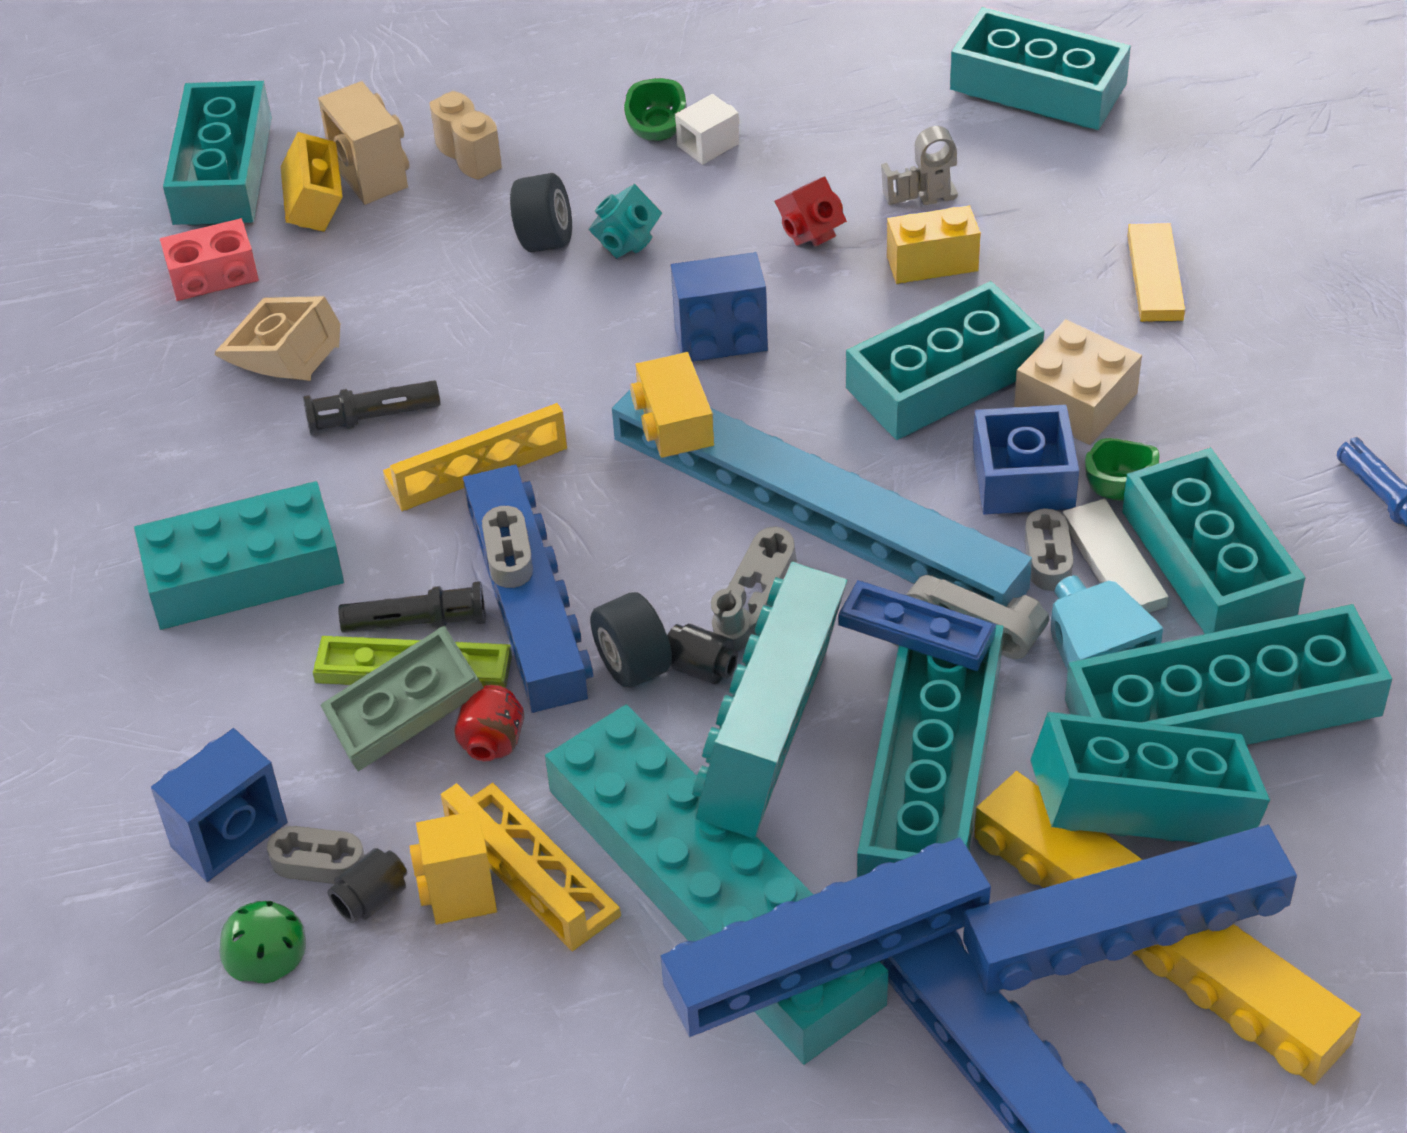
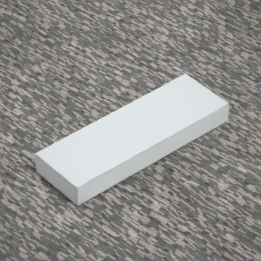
(1113, 553)

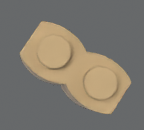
(465, 135)

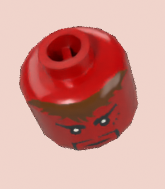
(489, 723)

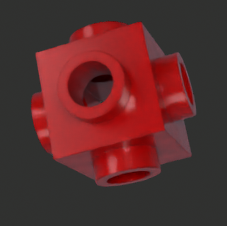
(811, 212)

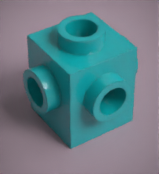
(617, 221)

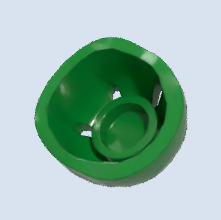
(658, 121)
(1112, 461)
(263, 930)

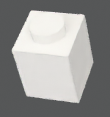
(707, 128)

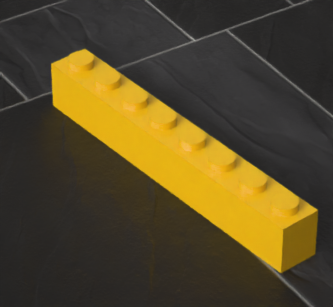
(1218, 970)

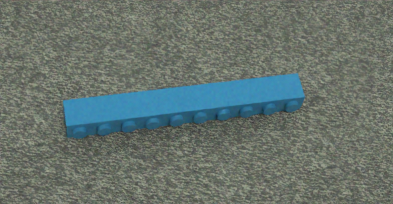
(839, 507)

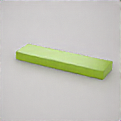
(350, 658)

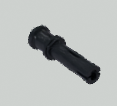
(368, 405)
(435, 608)

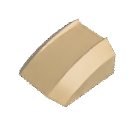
(284, 337)

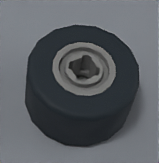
(541, 212)
(631, 639)

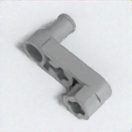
(764, 560)
(1022, 618)

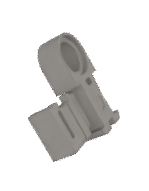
(931, 177)

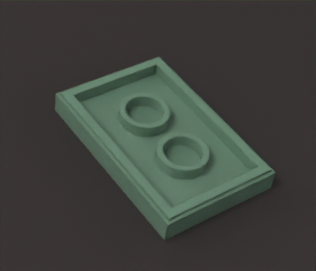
(401, 698)

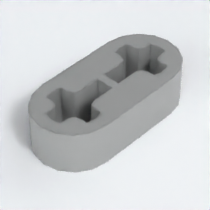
(500, 547)
(1057, 549)
(315, 855)

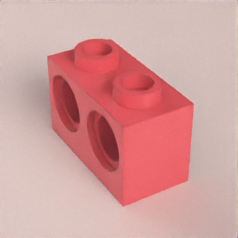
(209, 259)

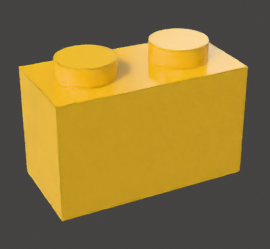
(311, 182)
(933, 244)
(672, 405)
(453, 867)

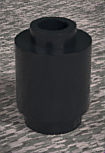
(702, 653)
(368, 885)

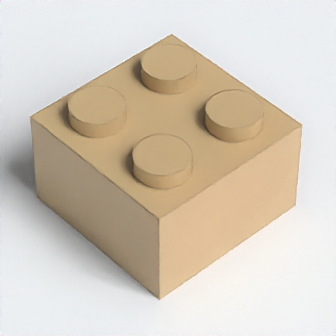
(365, 141)
(1083, 372)

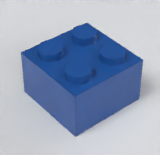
(720, 306)
(1025, 459)
(219, 804)

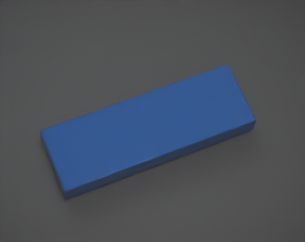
(917, 625)

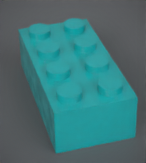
(1039, 67)
(218, 152)
(941, 359)
(1212, 543)
(238, 555)
(1146, 779)

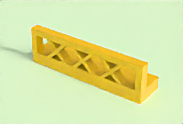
(506, 444)
(525, 873)

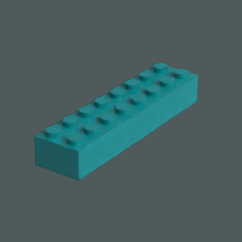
(700, 876)

